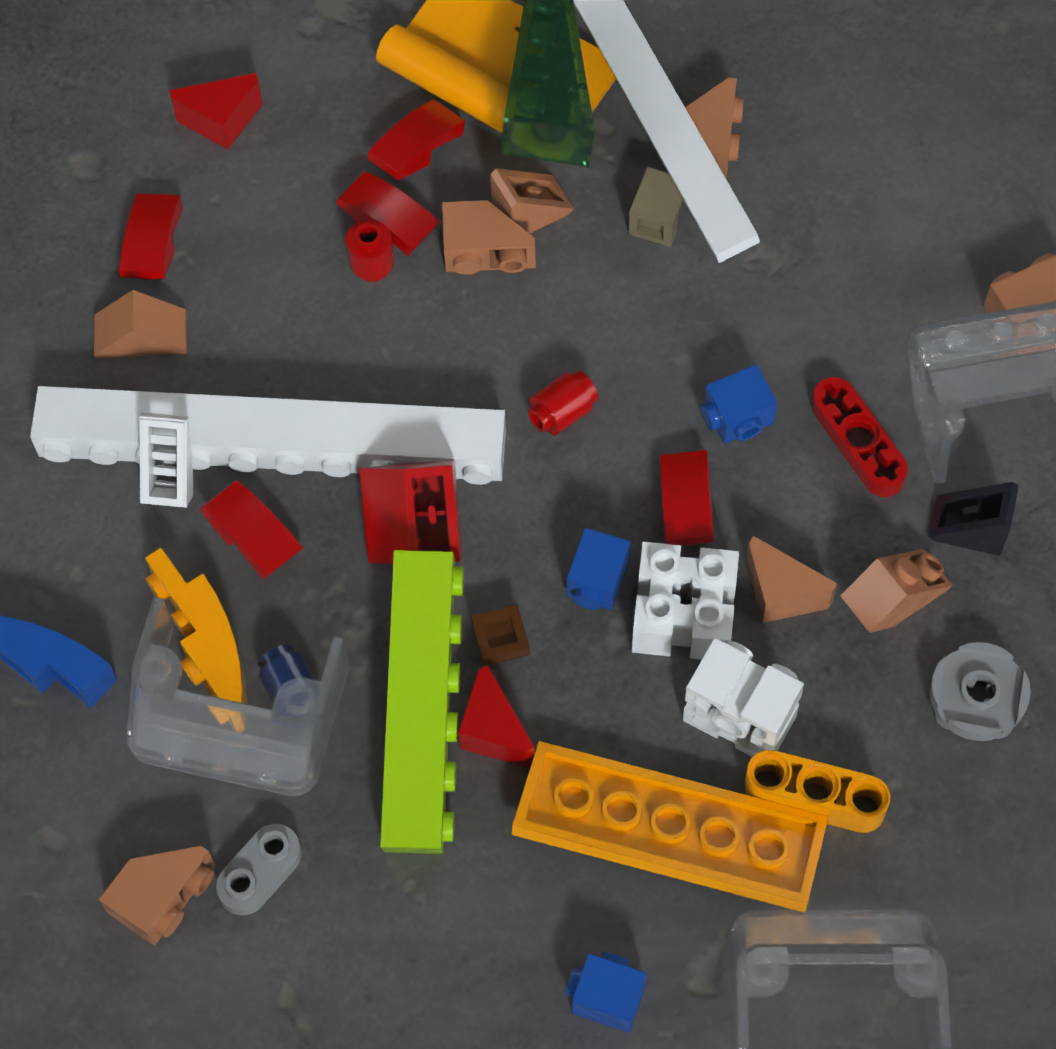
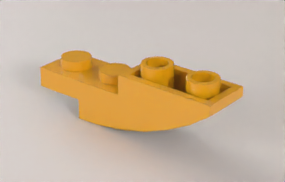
(208, 639)

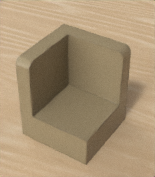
(655, 208)

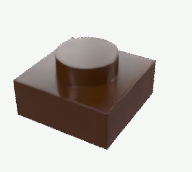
(500, 635)

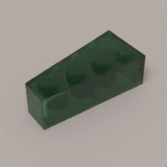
(548, 91)

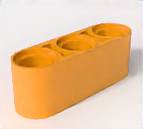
(840, 783)

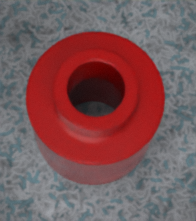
(370, 249)
(562, 402)

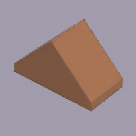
(529, 198)
(139, 327)
(784, 584)

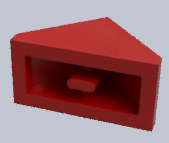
(218, 107)
(492, 725)

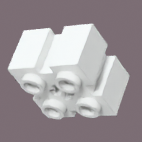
(666, 581)
(742, 699)

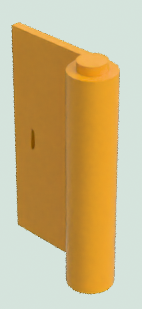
(468, 55)

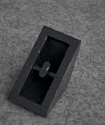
(975, 517)

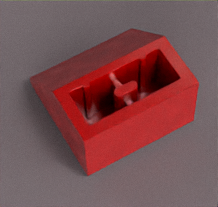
(411, 509)

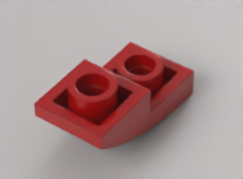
(411, 141)
(379, 200)
(148, 236)
(687, 498)
(252, 527)

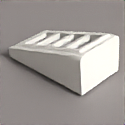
(160, 491)

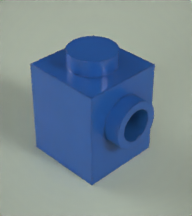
(739, 405)
(598, 570)
(607, 990)

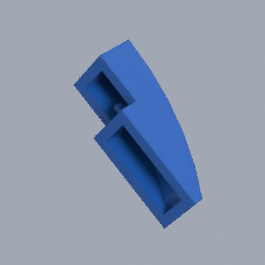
(48, 656)

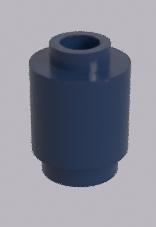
(280, 666)

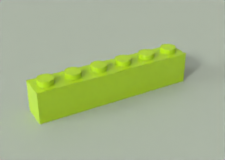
(419, 702)

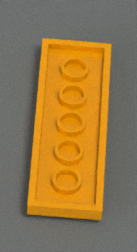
(670, 826)

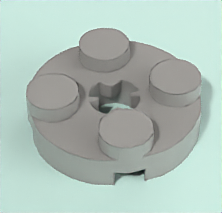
(975, 719)

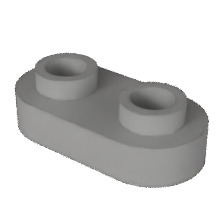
(262, 869)

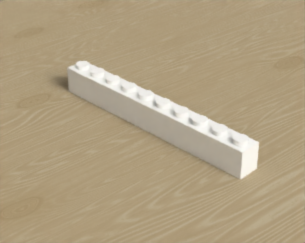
(270, 432)

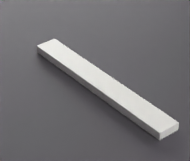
(669, 127)

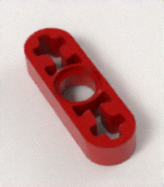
(888, 456)

